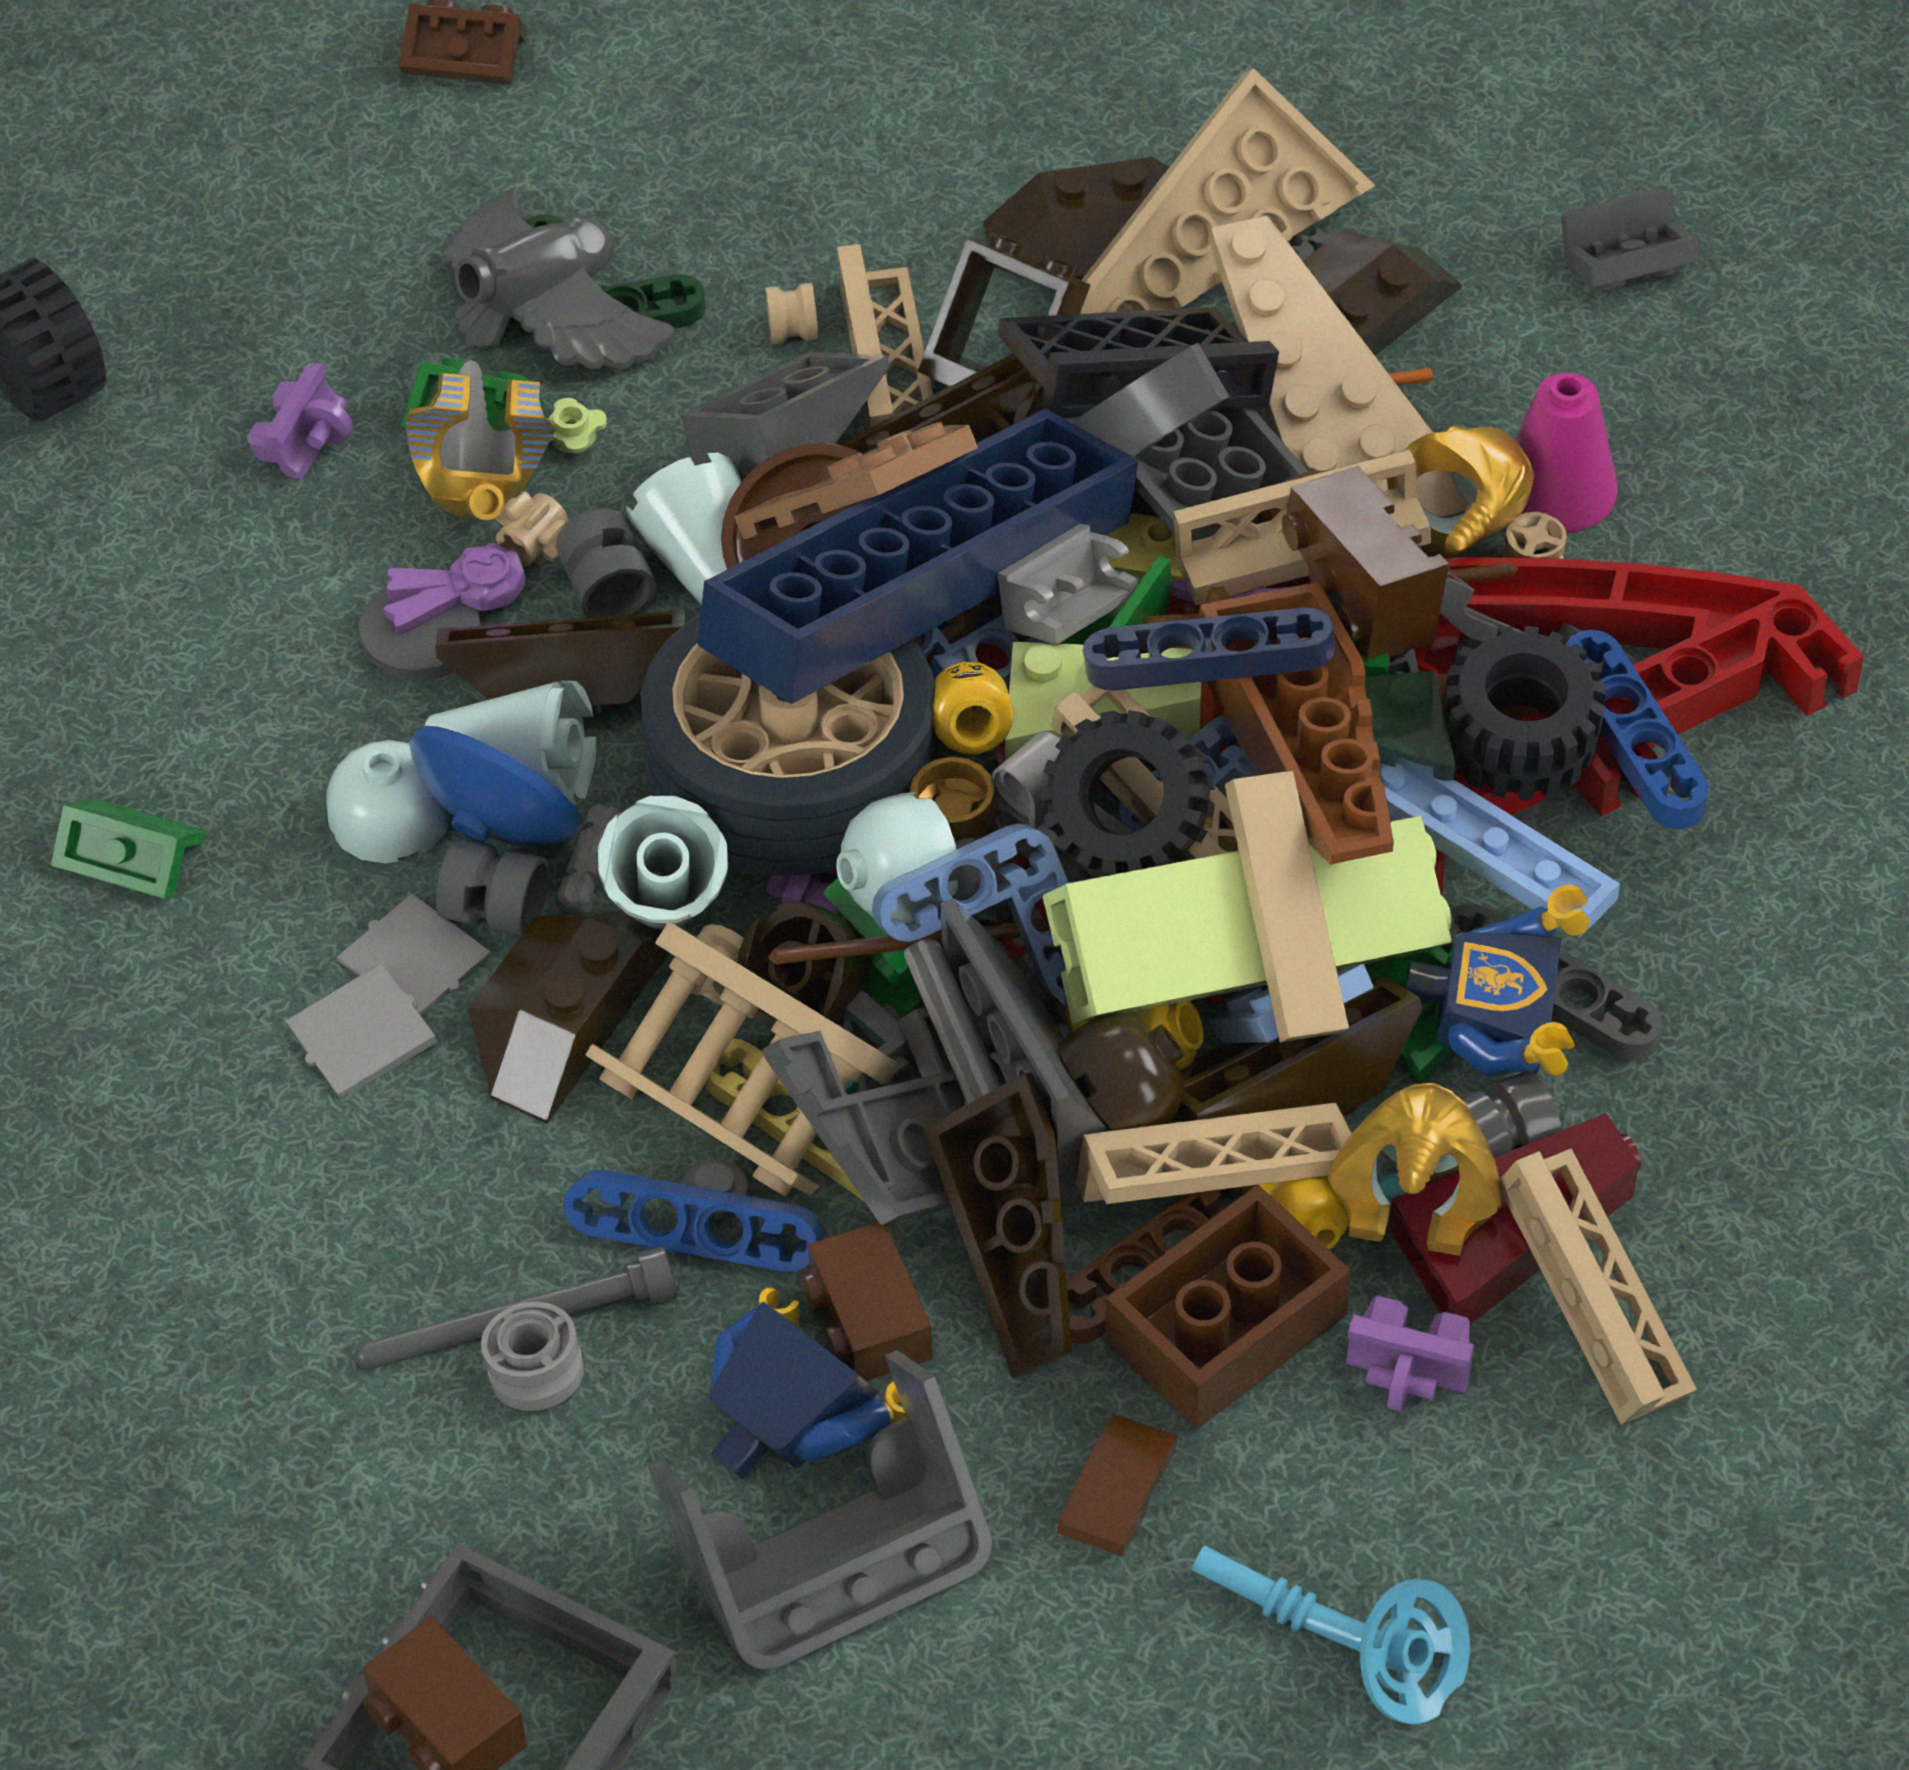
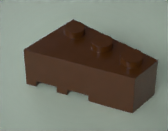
(1366, 562)

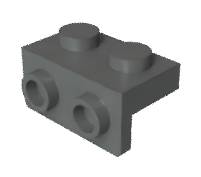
(1627, 239)

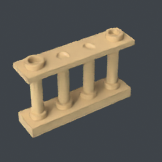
(742, 998)

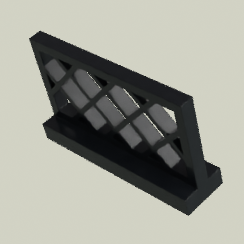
(1098, 354)

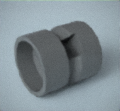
(605, 564)
(483, 885)
(1515, 1113)

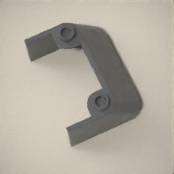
(852, 1561)

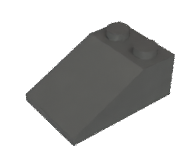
(784, 408)

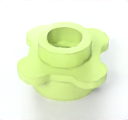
(581, 434)

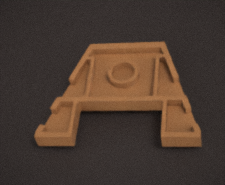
(863, 476)

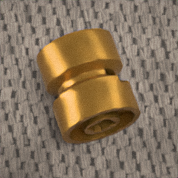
(961, 792)

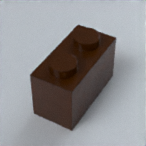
(866, 1300)
(442, 1703)

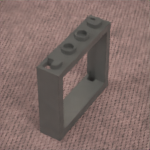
(467, 1575)

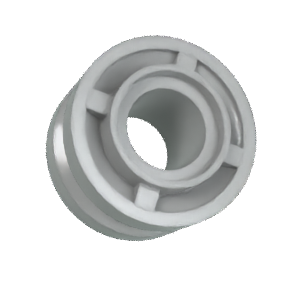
(532, 1356)

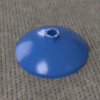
(491, 791)

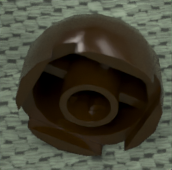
(819, 984)
(1126, 1070)

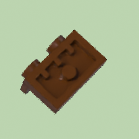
(461, 42)

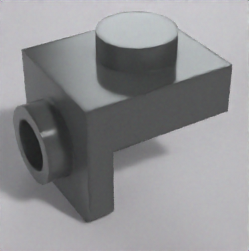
(882, 1030)

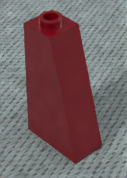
(1496, 1254)

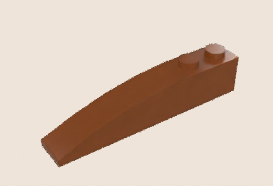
(1312, 726)

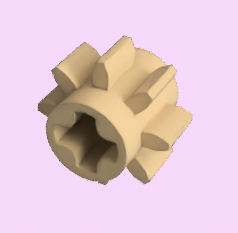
(531, 527)

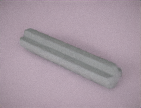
(951, 1018)

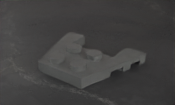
(877, 1131)

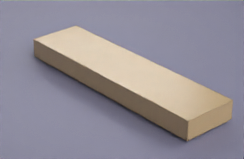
(1286, 906)

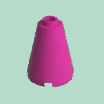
(1568, 453)

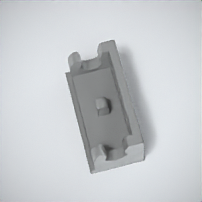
(1064, 585)

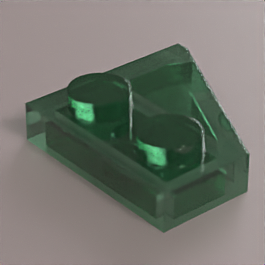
(1410, 721)

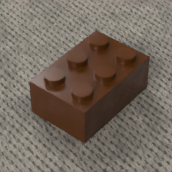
(1227, 1306)

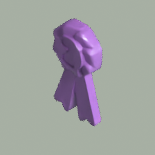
(479, 579)

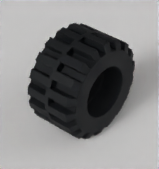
(45, 343)
(1531, 673)
(1084, 760)

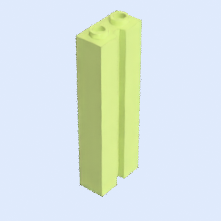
(1192, 932)

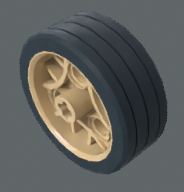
(780, 772)

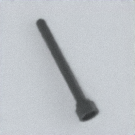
(644, 1279)

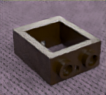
(965, 294)

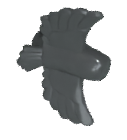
(547, 286)

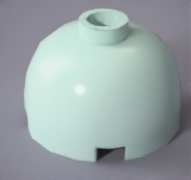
(382, 805)
(890, 841)

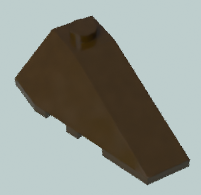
(1006, 1200)

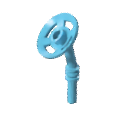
(1389, 1648)

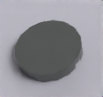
(412, 653)

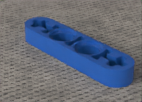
(1643, 725)
(694, 1210)

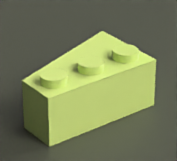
(1049, 672)

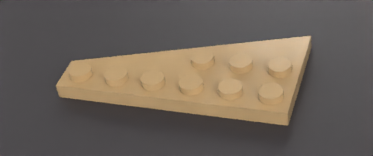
(1242, 164)
(1328, 389)

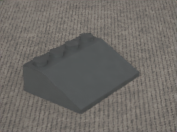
(1211, 460)
(1020, 1034)

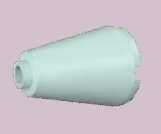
(683, 517)
(537, 729)
(662, 861)

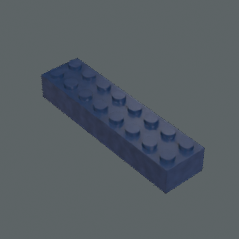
(910, 555)

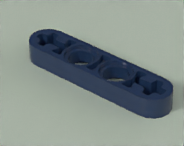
(1209, 656)

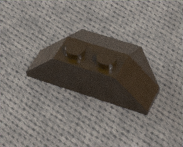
(1075, 210)
(1380, 284)
(983, 400)
(600, 653)
(554, 999)
(1307, 1071)

